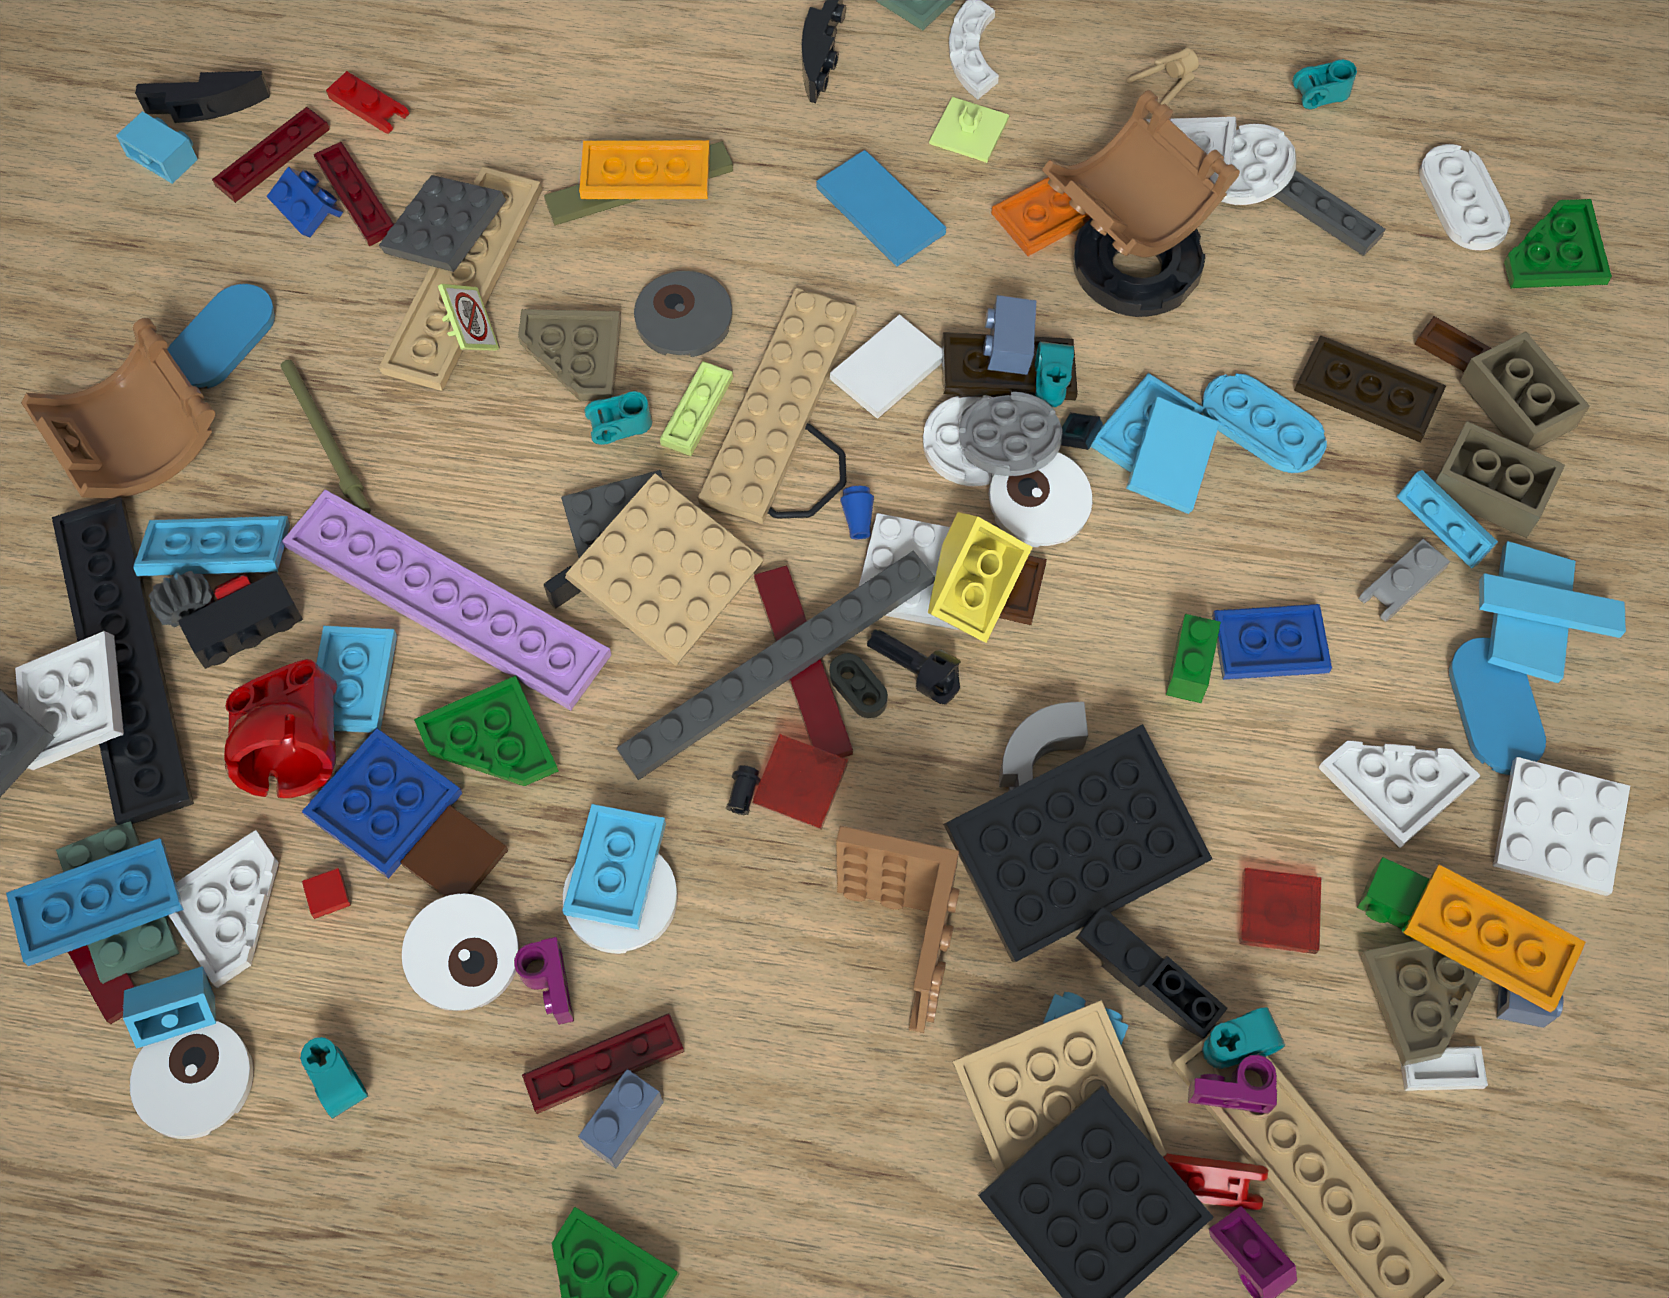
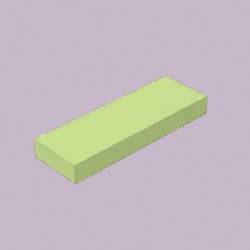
(696, 408)

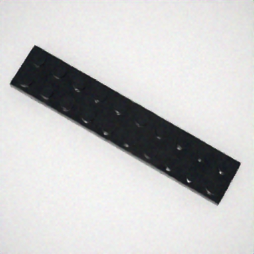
(104, 594)

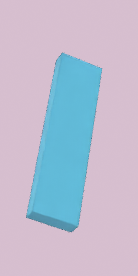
(1552, 605)

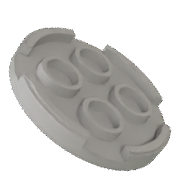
(1010, 434)

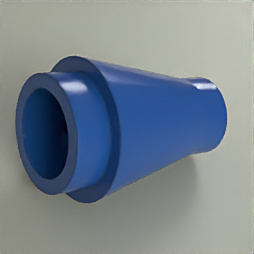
(858, 508)

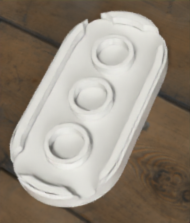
(1464, 197)

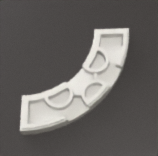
(965, 51)

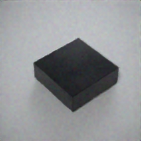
(1080, 430)
(560, 589)

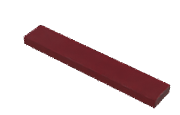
(811, 685)

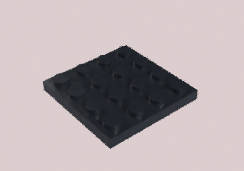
(1095, 1203)

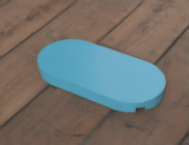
(1265, 423)

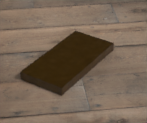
(968, 373)
(1370, 388)

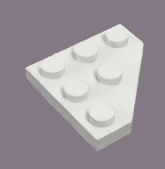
(1399, 784)
(227, 907)

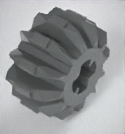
(180, 597)

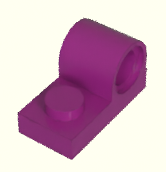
(550, 976)
(1238, 1093)
(1260, 1262)

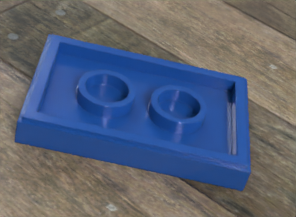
(1272, 642)

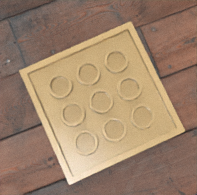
(664, 569)
(1044, 1074)

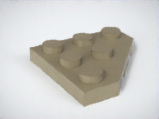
(575, 348)
(1419, 997)

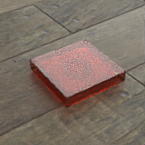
(800, 781)
(1280, 911)

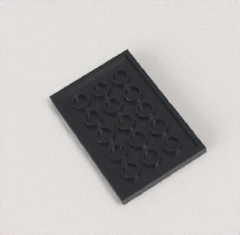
(1077, 842)

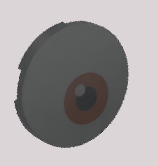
(683, 313)

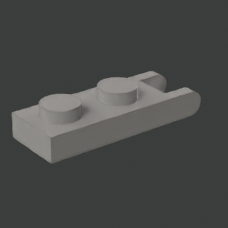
(1406, 578)

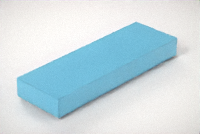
(1447, 519)

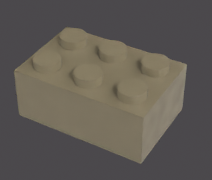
(1524, 392)
(1499, 479)

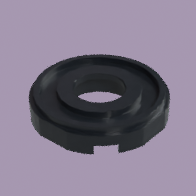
(1131, 295)

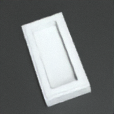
(1454, 1070)

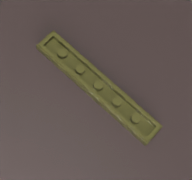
(567, 204)

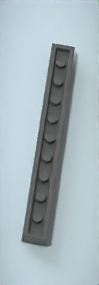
(775, 665)

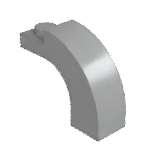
(1045, 731)

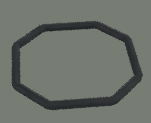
(843, 479)

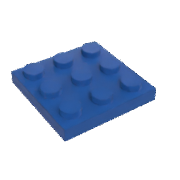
(381, 802)

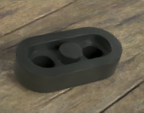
(860, 686)

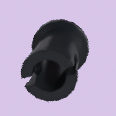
(743, 789)

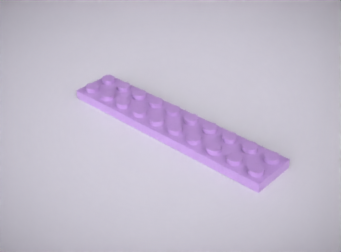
(448, 599)

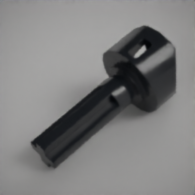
(936, 670)

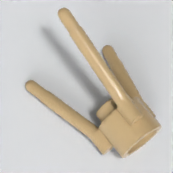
(1178, 65)

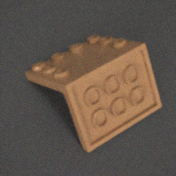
(902, 876)

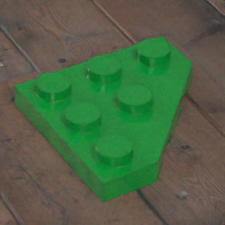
(1561, 250)
(490, 734)
(603, 1264)

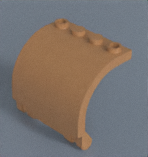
(1146, 183)
(128, 428)

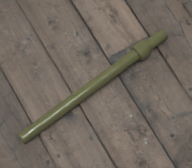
(349, 483)

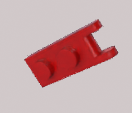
(365, 101)
(1219, 1180)

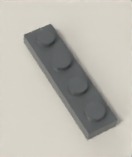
(1330, 213)

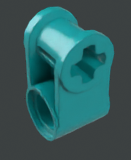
(1327, 83)
(1053, 371)
(618, 418)
(1247, 1035)
(334, 1082)

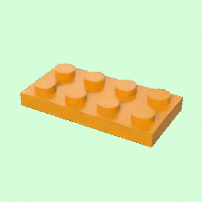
(645, 169)
(1495, 938)

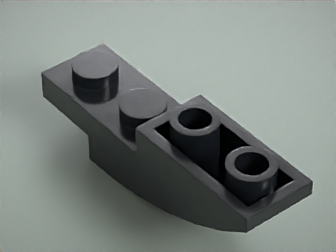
(819, 46)
(210, 98)
(1150, 976)

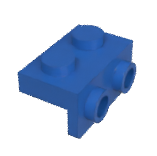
(303, 200)

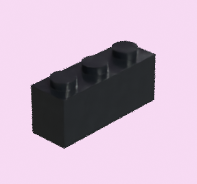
(240, 620)

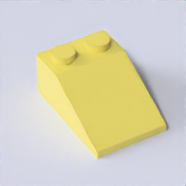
(976, 575)

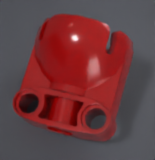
(282, 730)

